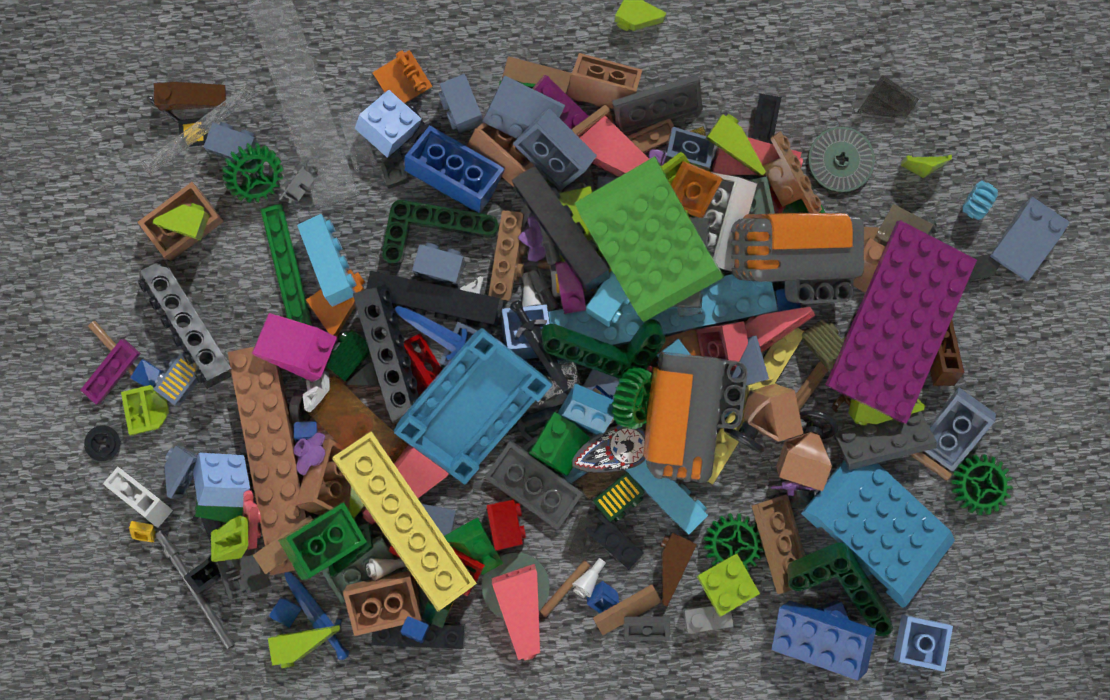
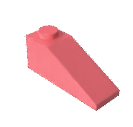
(776, 325)

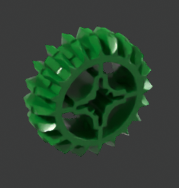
(247, 188)
(632, 398)
(986, 475)
(735, 533)

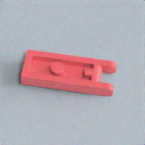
(251, 512)

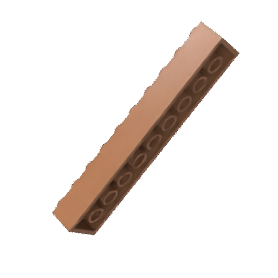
(268, 444)

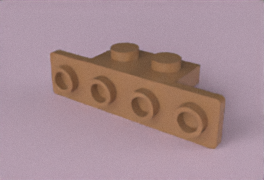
(787, 177)
(508, 256)

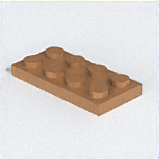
(778, 537)

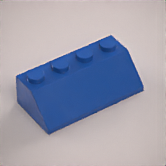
(453, 169)

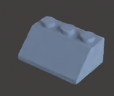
(517, 107)
(555, 149)

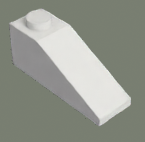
(137, 497)

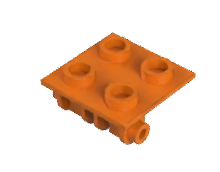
(403, 77)

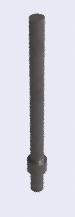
(170, 551)

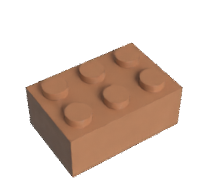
(171, 243)

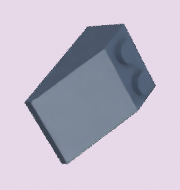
(1029, 238)
(959, 428)

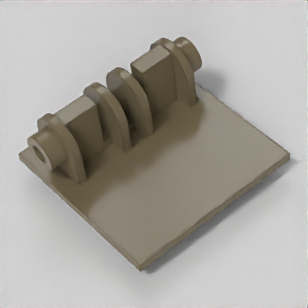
(895, 214)

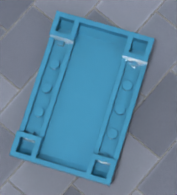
(471, 405)
(882, 527)

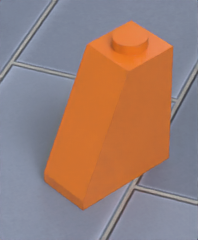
(335, 317)

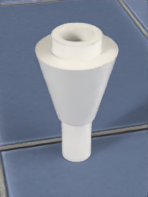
(529, 296)
(381, 567)
(586, 583)

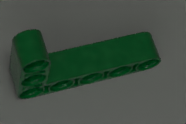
(432, 221)
(601, 355)
(841, 563)

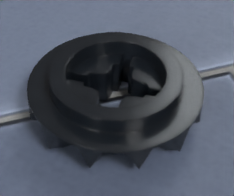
(92, 446)

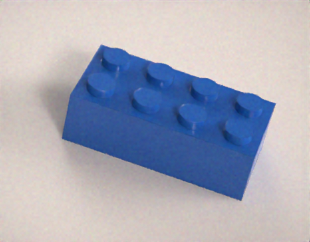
(823, 639)

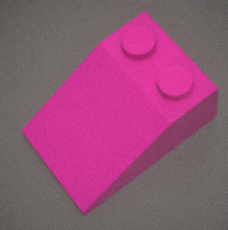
(294, 346)

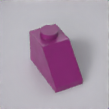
(570, 289)

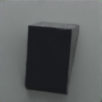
(203, 576)

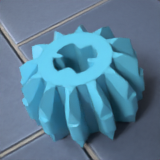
(980, 200)

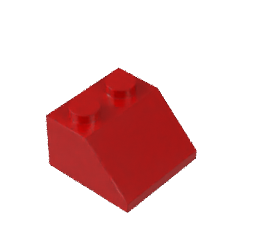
(505, 524)

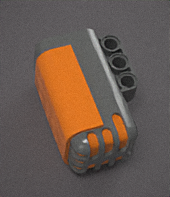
(803, 251)
(684, 413)

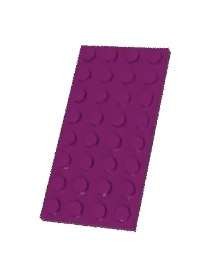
(901, 322)

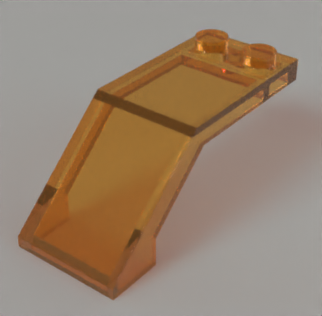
(350, 419)

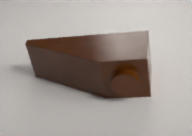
(188, 95)
(947, 365)
(674, 560)

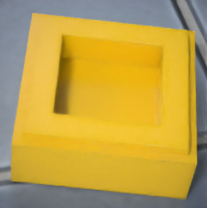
(142, 531)

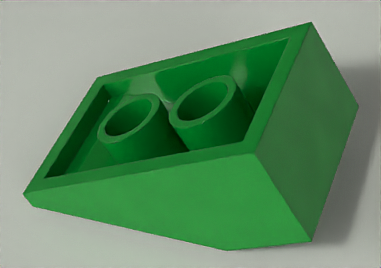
(322, 541)

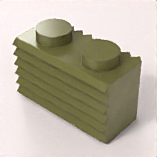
(824, 342)

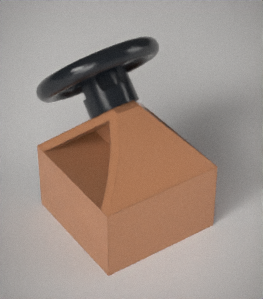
(769, 412)
(805, 457)

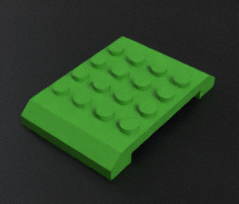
(648, 239)

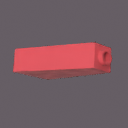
(613, 148)
(766, 153)
(417, 471)
(519, 605)

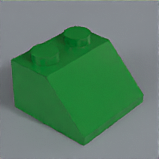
(558, 443)
(475, 543)

